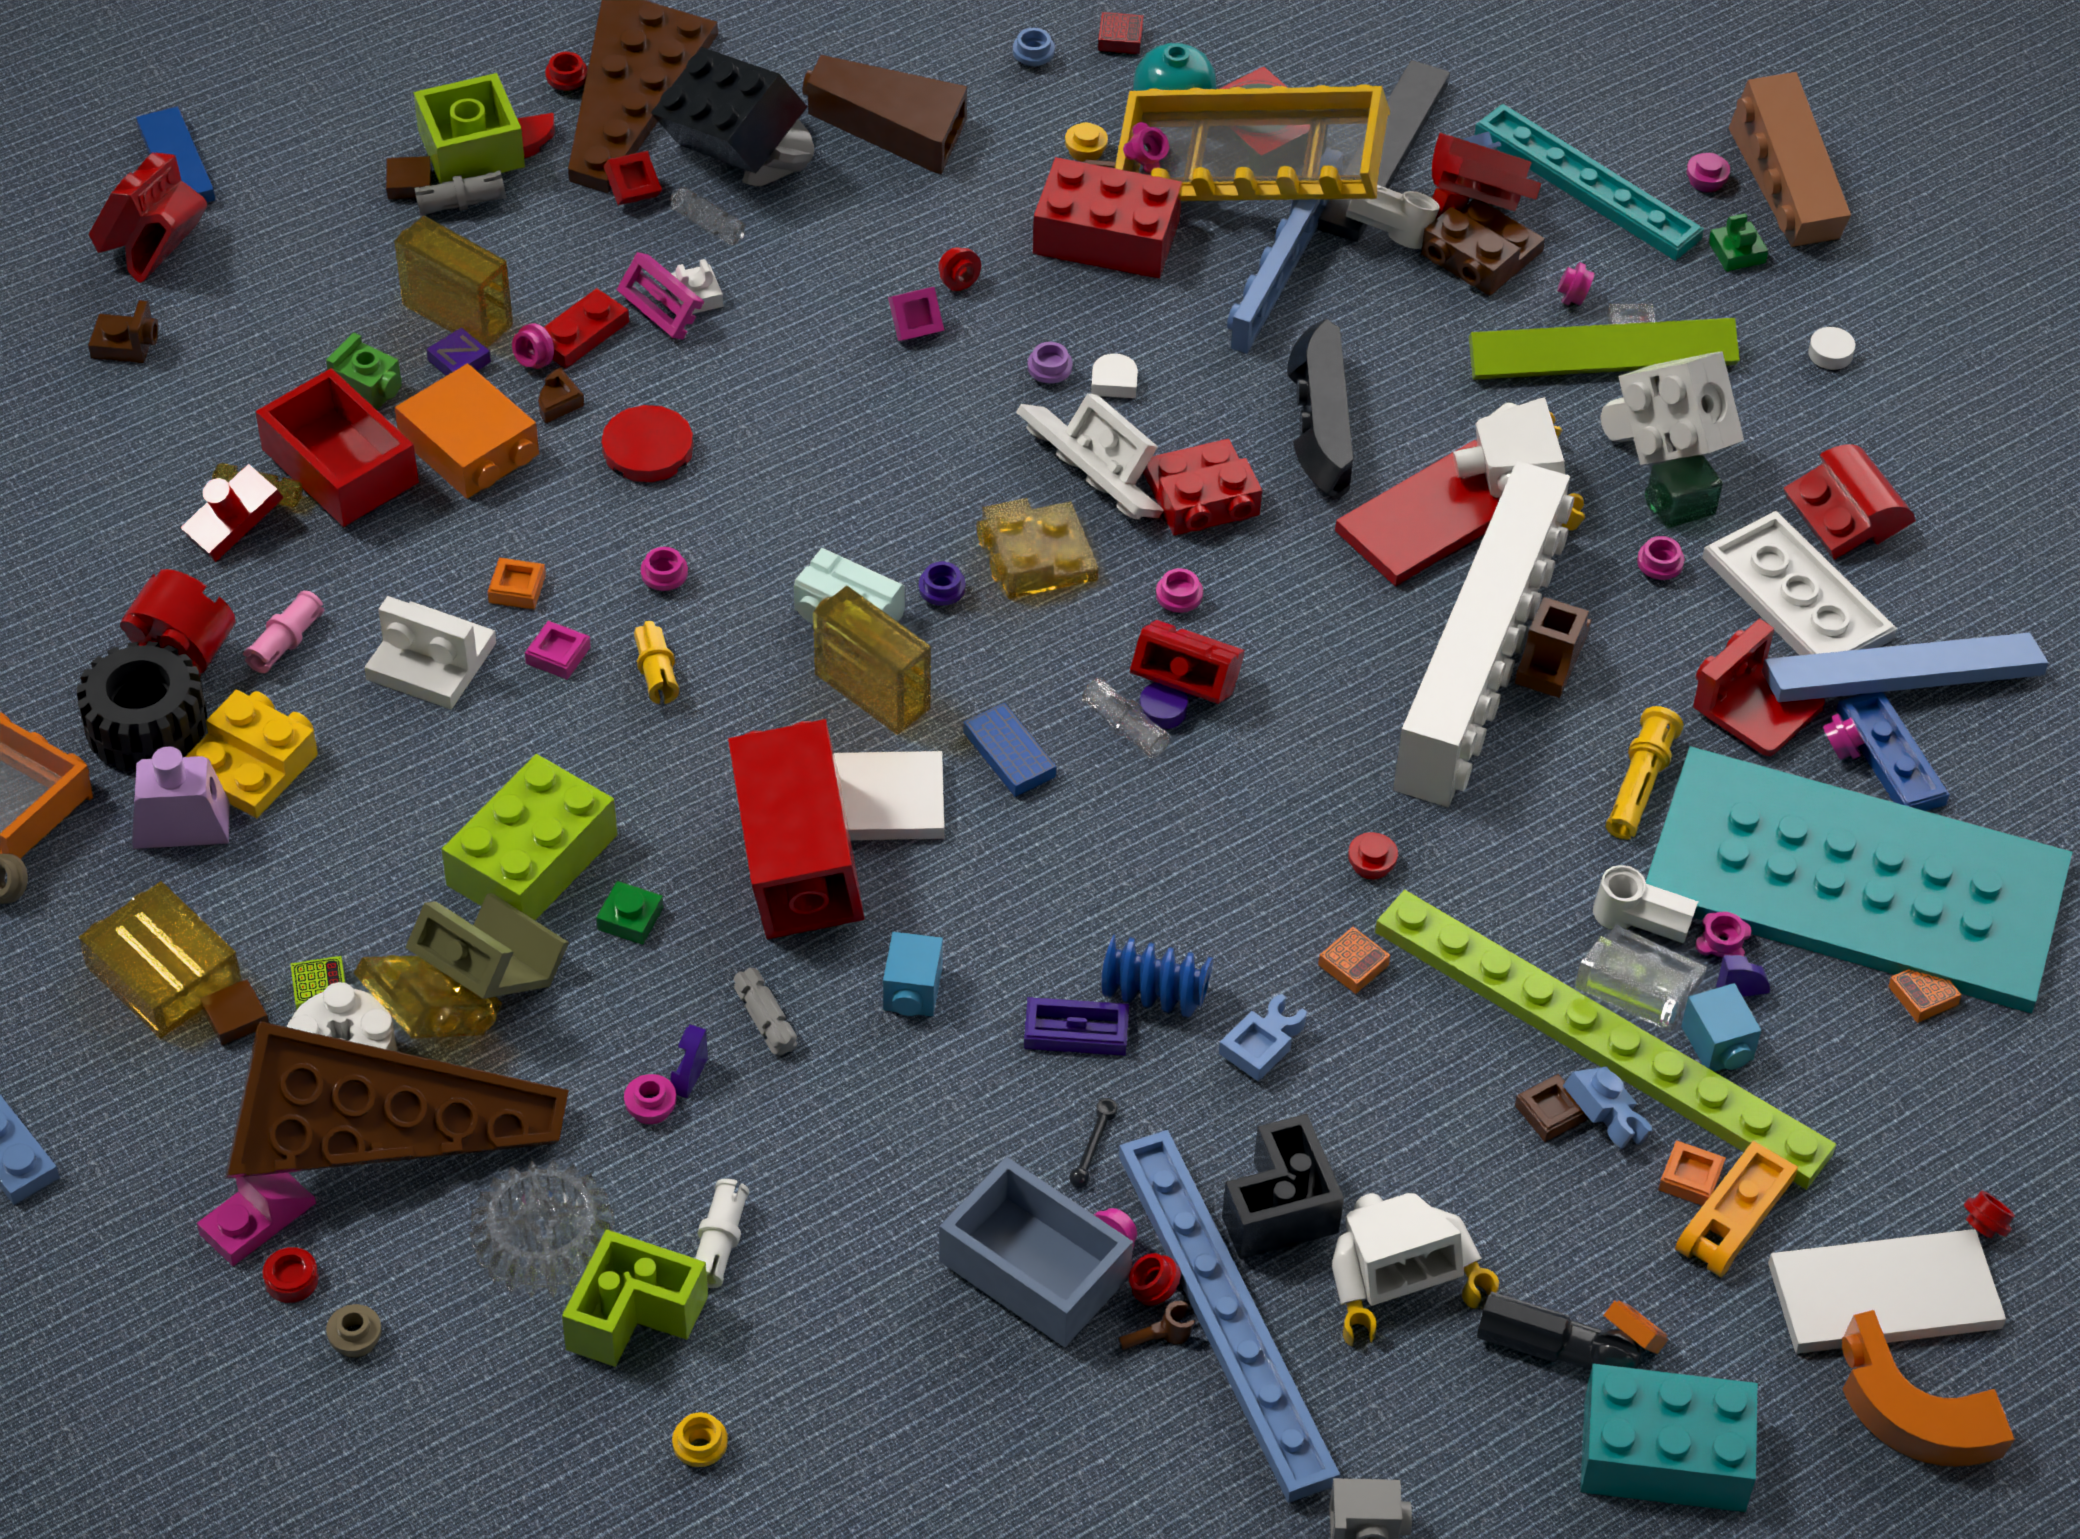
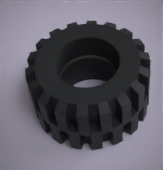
(139, 678)

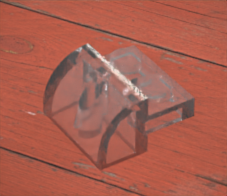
(1639, 977)

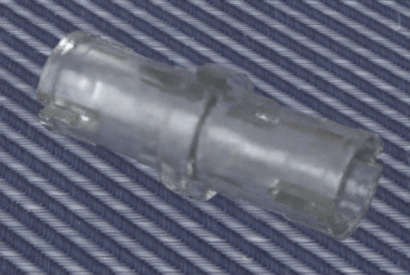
(1126, 718)

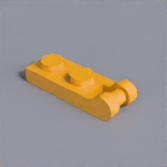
(1737, 1207)

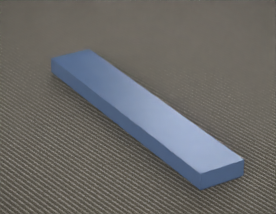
(1904, 667)

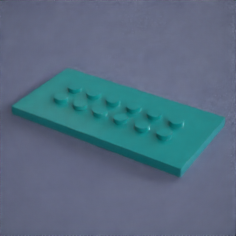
(1862, 877)

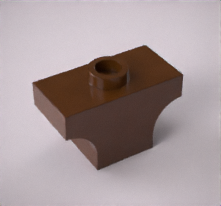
(1552, 646)

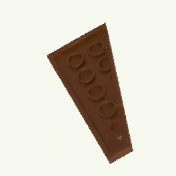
(632, 62)

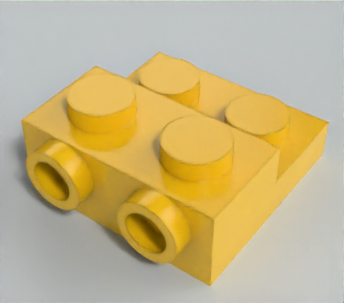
(256, 749)

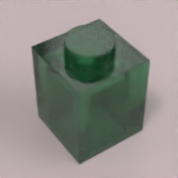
(1683, 490)

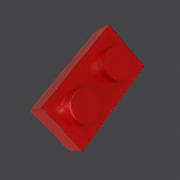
(585, 326)

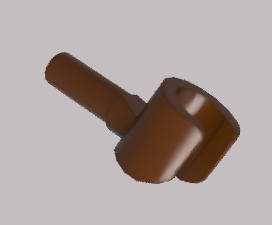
(1167, 1328)

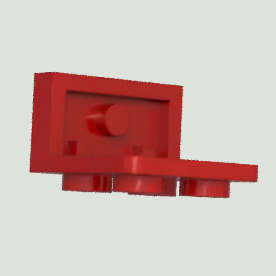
(1741, 701)

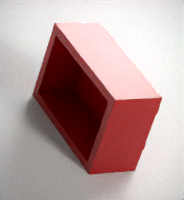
(1107, 217)
(337, 447)

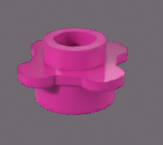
(1155, 142)
(1725, 925)

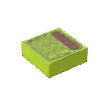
(315, 976)

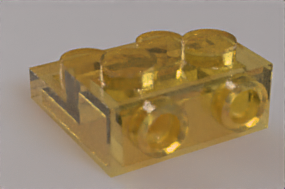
(1035, 547)
(425, 998)

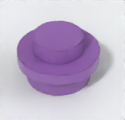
(1050, 363)

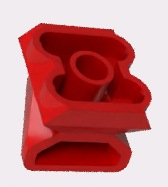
(148, 215)

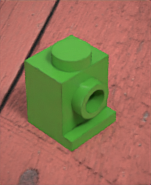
(366, 370)

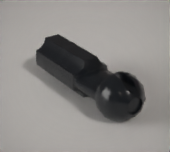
(1553, 1335)

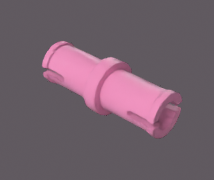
(284, 631)

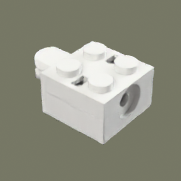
(1675, 409)

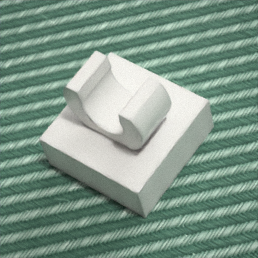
(701, 282)

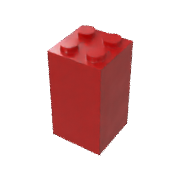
(795, 829)

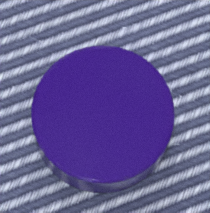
(1164, 705)

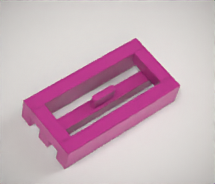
(683, 312)

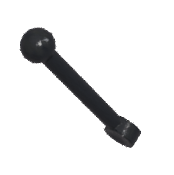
(1105, 1111)

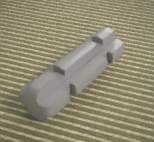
(765, 1011)

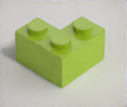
(628, 1286)

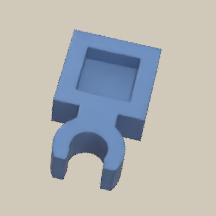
(1261, 1042)
(1606, 1100)

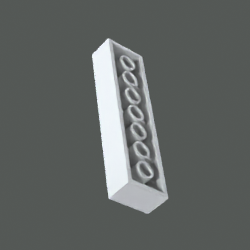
(1483, 635)

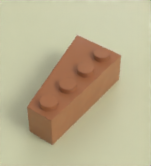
(1789, 159)

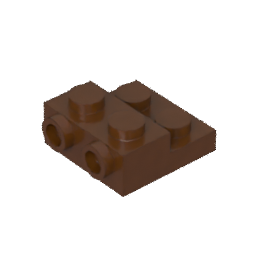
(1480, 245)

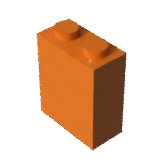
(468, 430)

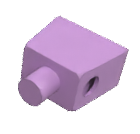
(178, 802)

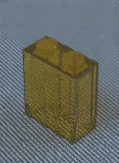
(453, 281)
(872, 659)
(159, 958)

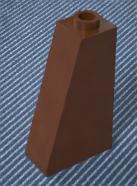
(889, 108)

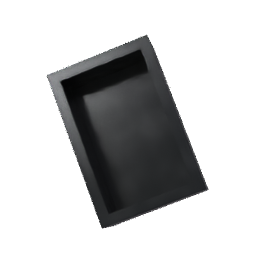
(729, 109)

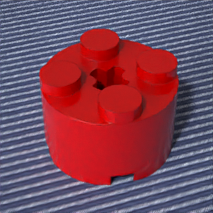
(179, 615)

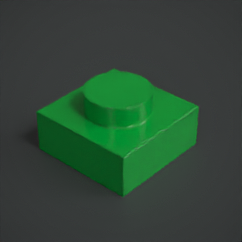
(629, 912)

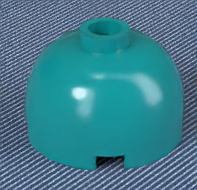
(1174, 68)

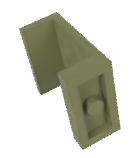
(494, 956)

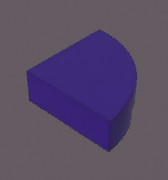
(1747, 976)
(696, 1055)

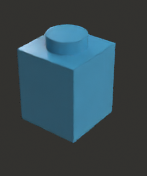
(912, 974)
(1721, 1028)

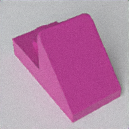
(254, 1214)

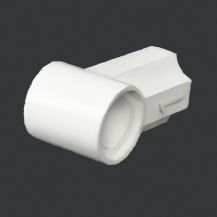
(1399, 214)
(1629, 901)

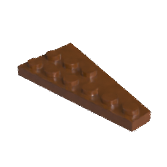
(350, 1104)

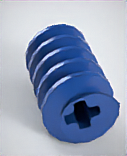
(1155, 977)

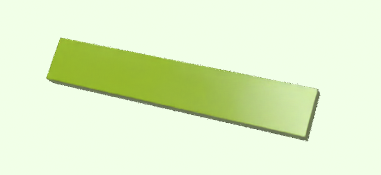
(1598, 347)

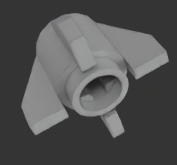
(789, 156)

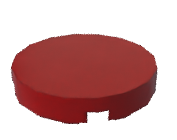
(647, 443)

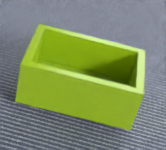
(531, 838)

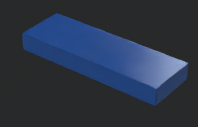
(168, 134)
(1893, 752)

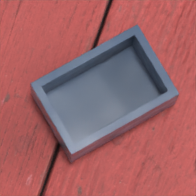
(1035, 1251)

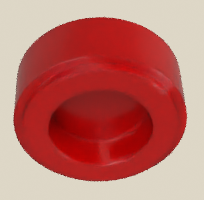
(290, 1275)

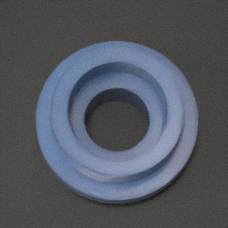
(1033, 47)

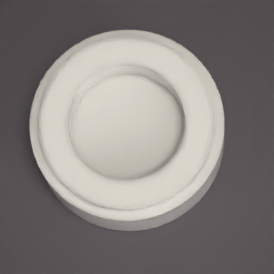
(1831, 348)

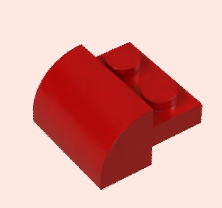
(1481, 172)
(1848, 501)

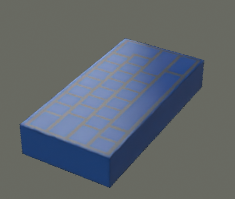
(1009, 749)

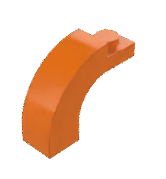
(1913, 1422)

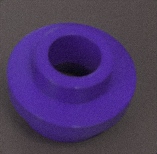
(942, 584)

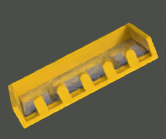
(1264, 141)

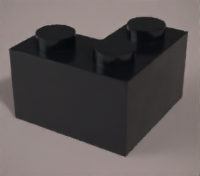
(1289, 1197)

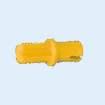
(656, 663)

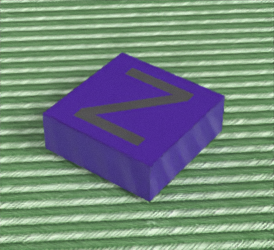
(457, 351)

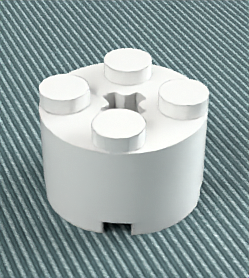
(346, 1016)

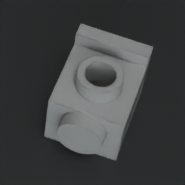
(1368, 1509)

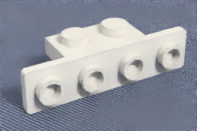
(1103, 447)

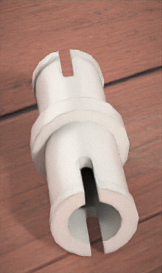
(720, 1229)

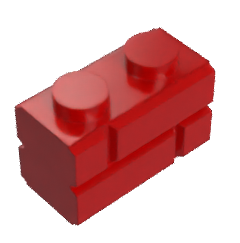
(1187, 661)

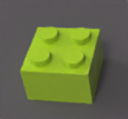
(469, 128)

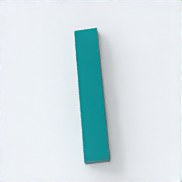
(1591, 183)

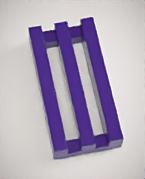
(1076, 1032)

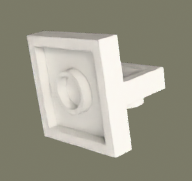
(427, 652)

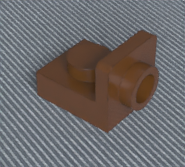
(124, 336)

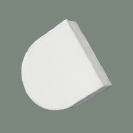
(1114, 376)

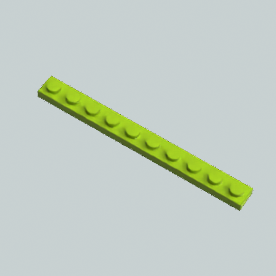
(1601, 1035)

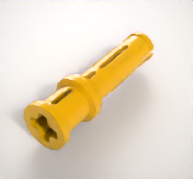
(1648, 756)

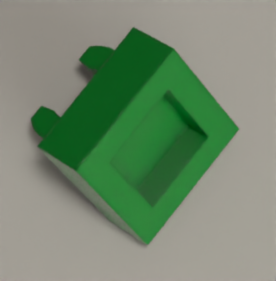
(1738, 244)

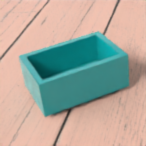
(1669, 1437)

